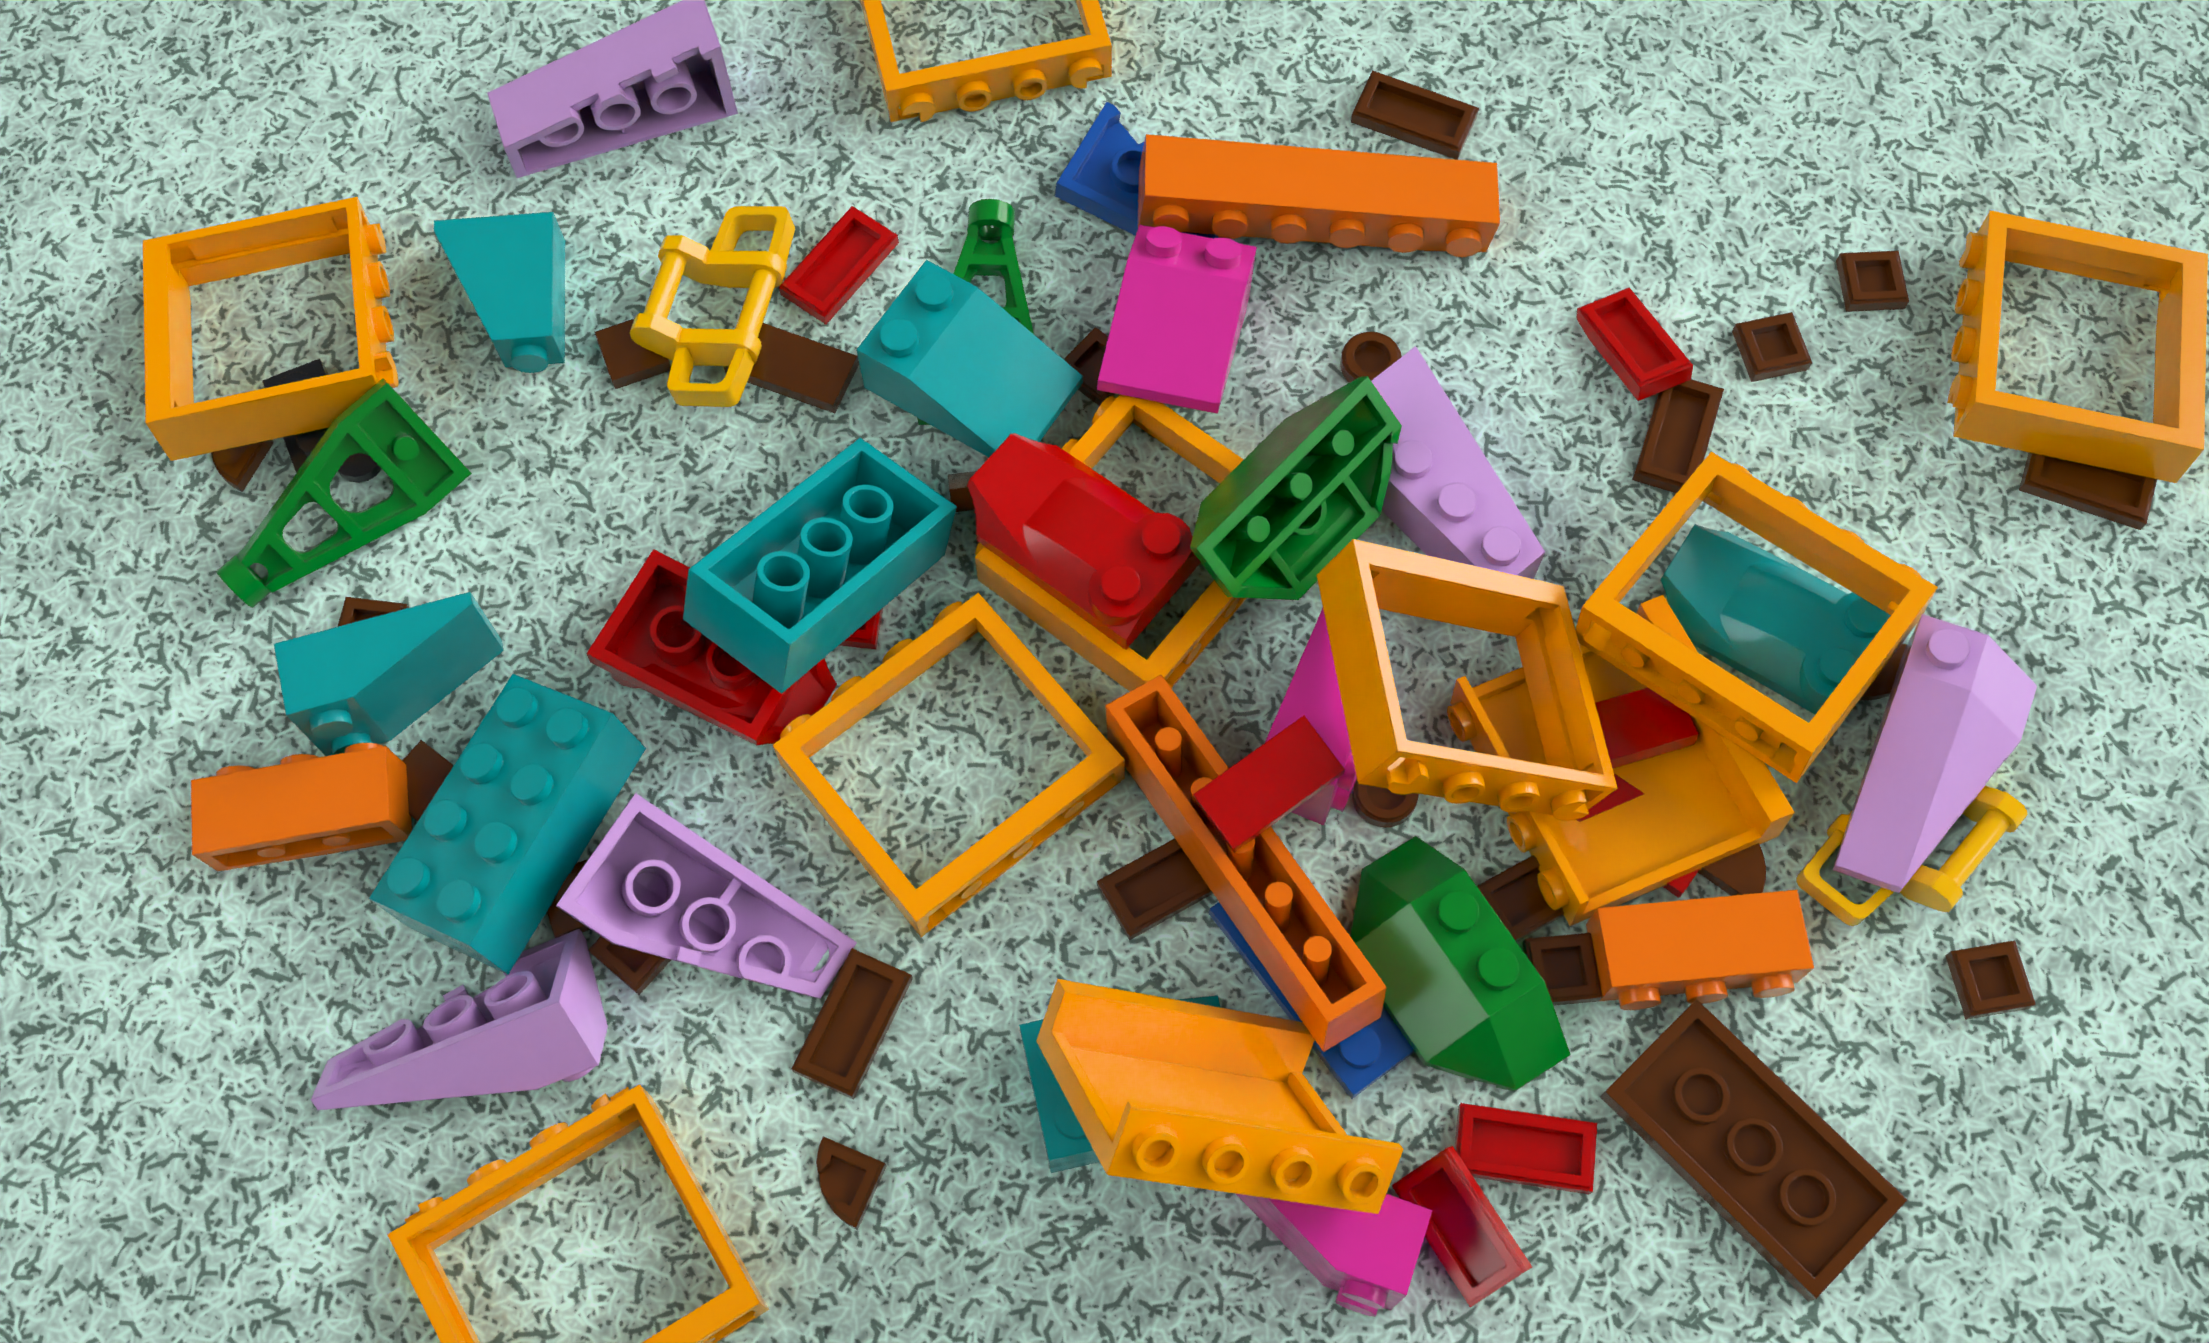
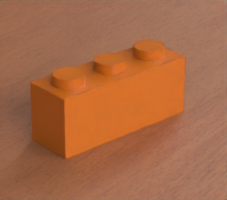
(300, 808)
(1700, 948)

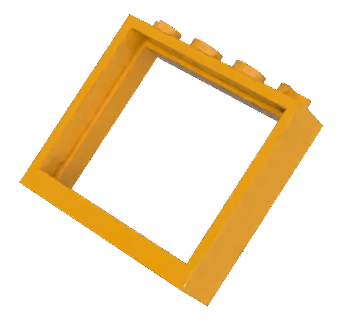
(989, 78)
(240, 249)
(2066, 432)
(1437, 589)
(1205, 616)
(1704, 687)
(1008, 841)
(550, 1155)

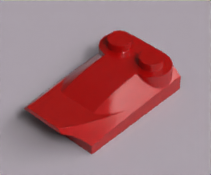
(1080, 536)
(661, 653)

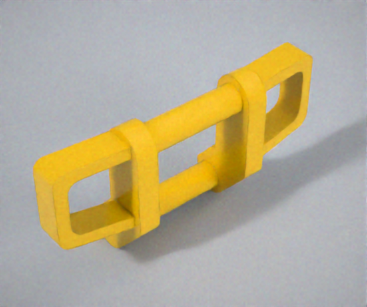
(719, 267)
(1938, 889)

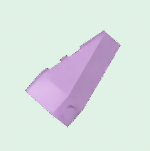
(1940, 740)
(689, 902)
(514, 1037)

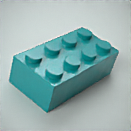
(818, 564)
(509, 822)

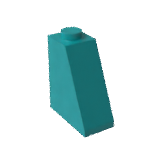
(514, 282)

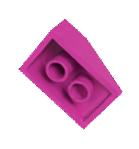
(1177, 318)
(1317, 696)
(1351, 1251)

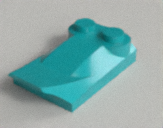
(1768, 616)

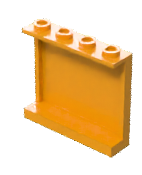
(1694, 807)
(1205, 1099)

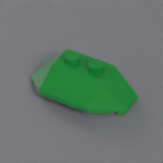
(1299, 496)
(1454, 971)

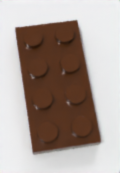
(1754, 1150)

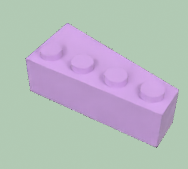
(616, 91)
(1443, 483)

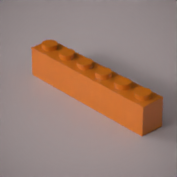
(1318, 195)
(1258, 884)

